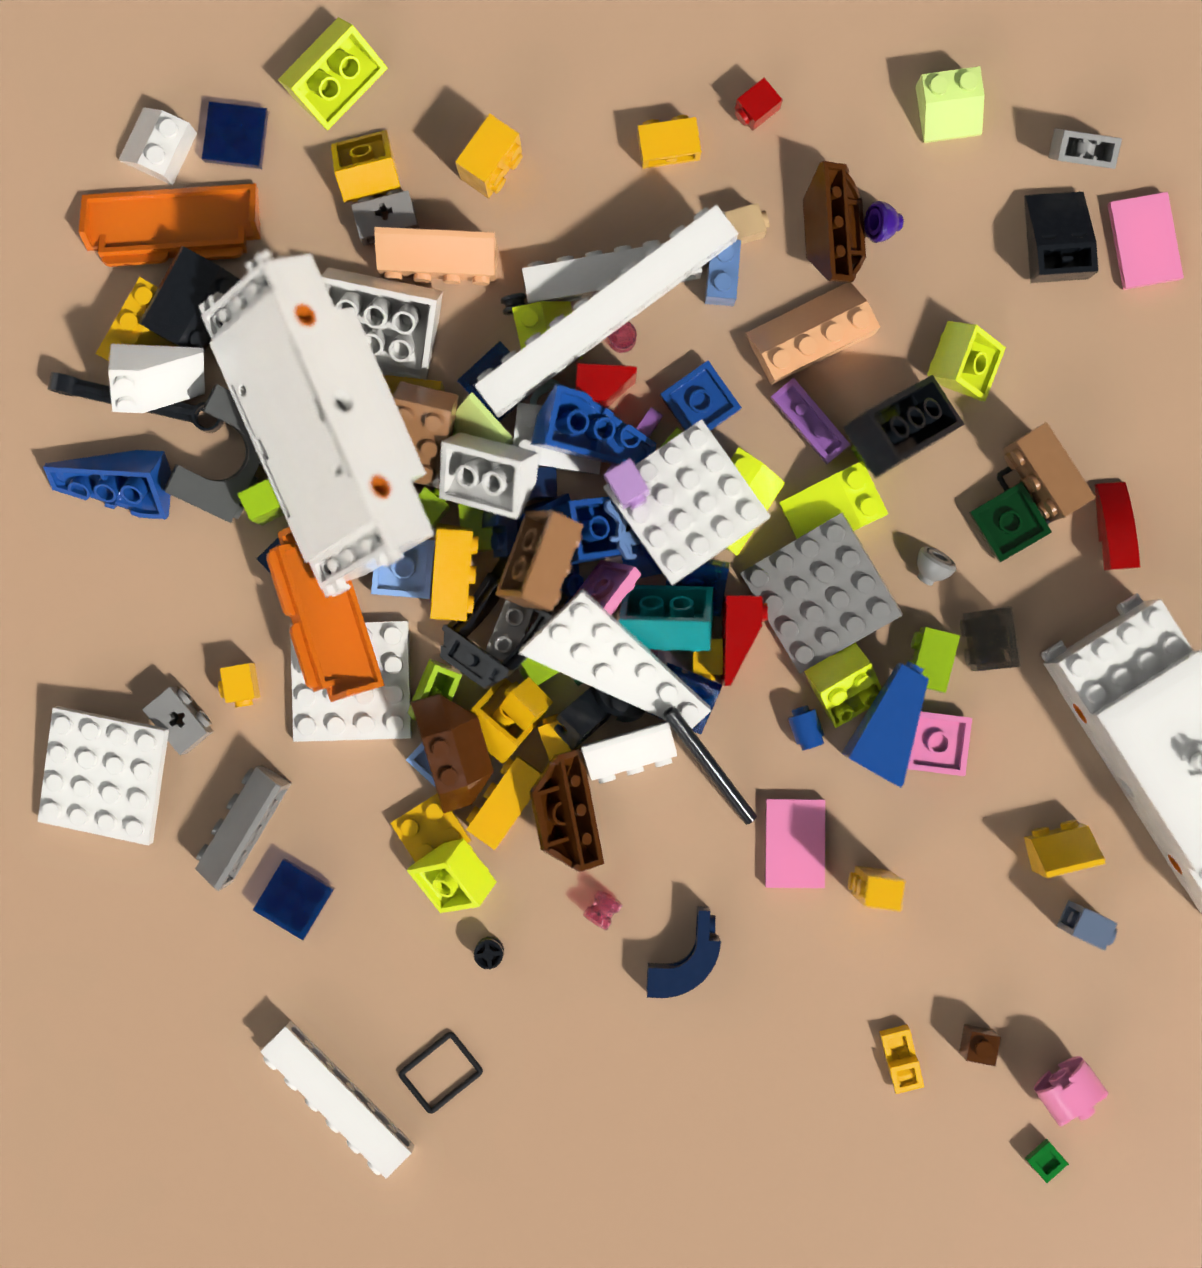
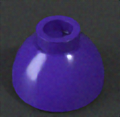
(882, 221)

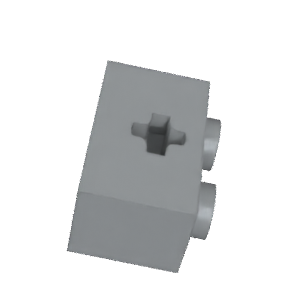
(1085, 148)
(369, 214)
(509, 629)
(163, 714)

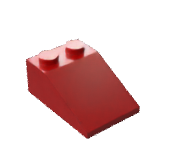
(740, 626)

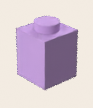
(627, 485)

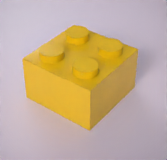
(490, 156)

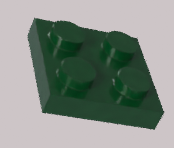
(1010, 522)

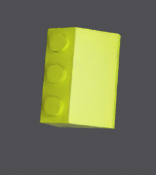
(333, 73)
(762, 482)

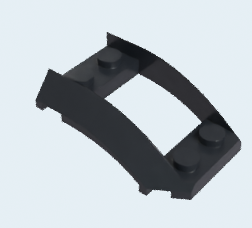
(470, 657)

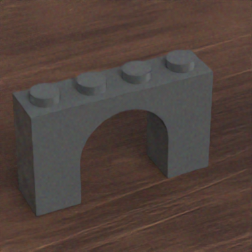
(218, 496)

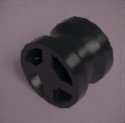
(489, 959)

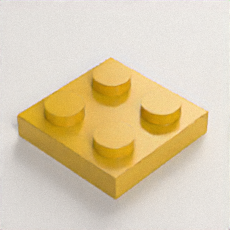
(428, 827)

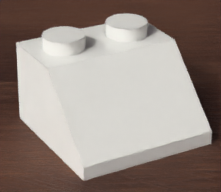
(158, 144)

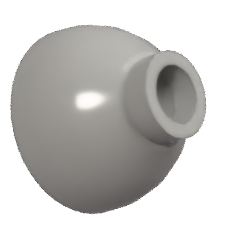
(934, 565)

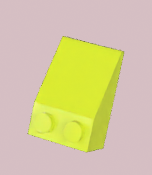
(845, 492)

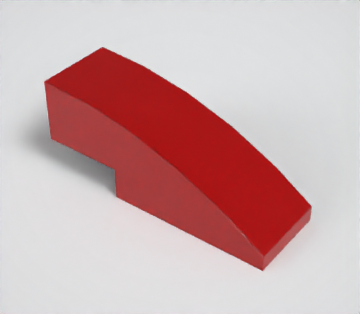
(1116, 526)

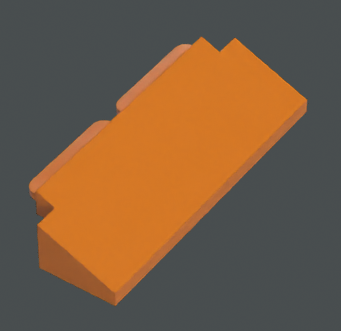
(156, 223)
(324, 630)

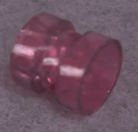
(602, 909)

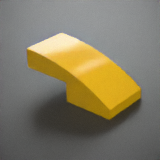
(901, 1059)

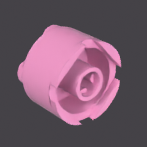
(1070, 1091)

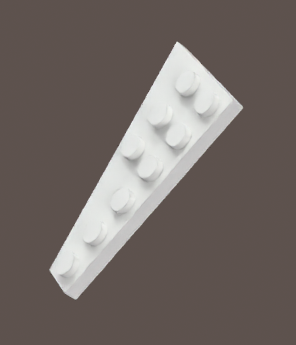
(601, 652)

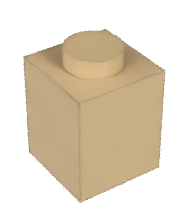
(749, 222)

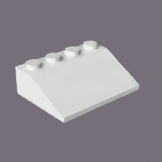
(395, 317)

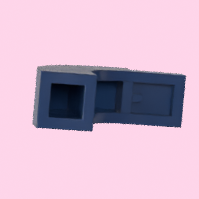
(504, 527)
(686, 974)

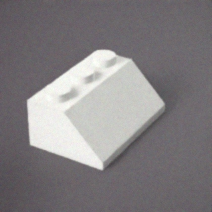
(487, 474)
(629, 752)

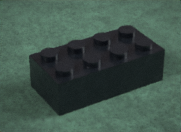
(903, 426)

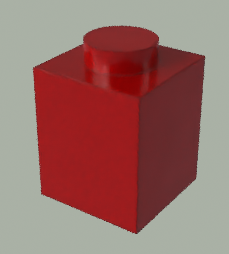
(757, 104)

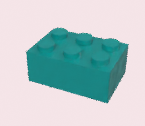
(669, 616)

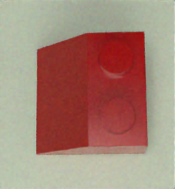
(605, 382)

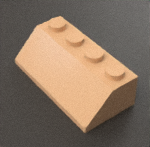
(436, 255)
(812, 332)

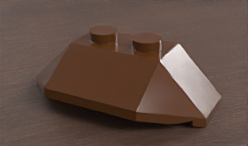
(834, 223)
(453, 750)
(566, 812)

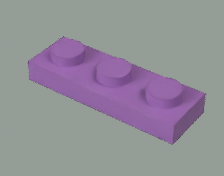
(810, 420)

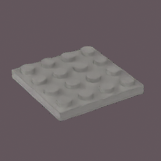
(822, 593)

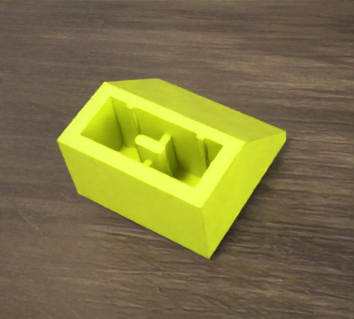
(844, 684)

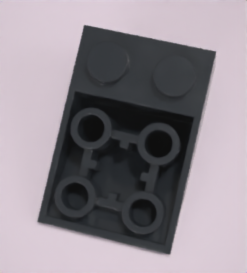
(1060, 237)

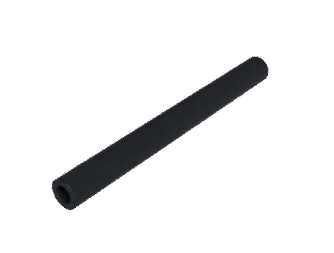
(709, 764)

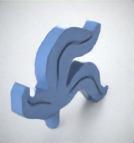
(623, 539)

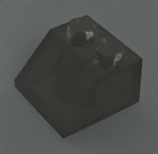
(990, 639)

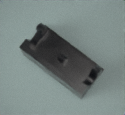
(581, 719)

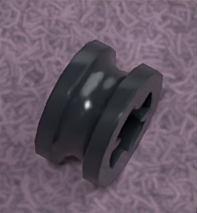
(512, 301)

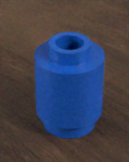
(806, 727)

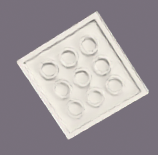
(693, 505)
(363, 716)
(103, 775)

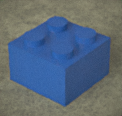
(596, 529)

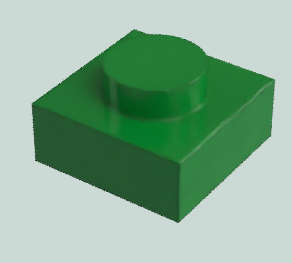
(1046, 1160)

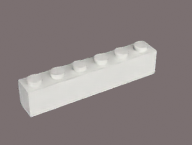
(576, 278)
(338, 1100)

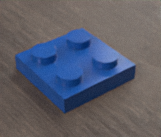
(700, 397)

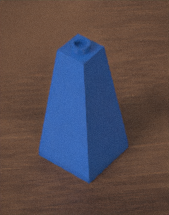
(890, 725)

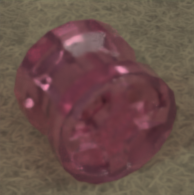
(626, 332)

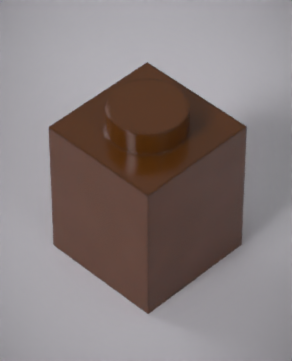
(979, 1045)

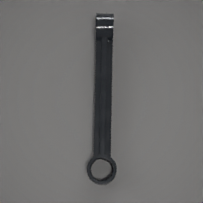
(76, 387)

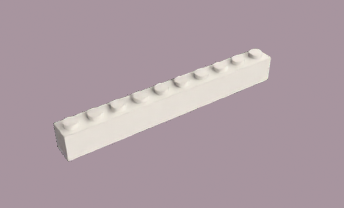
(606, 311)

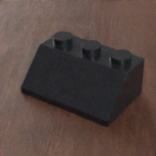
(175, 305)

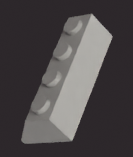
(242, 826)

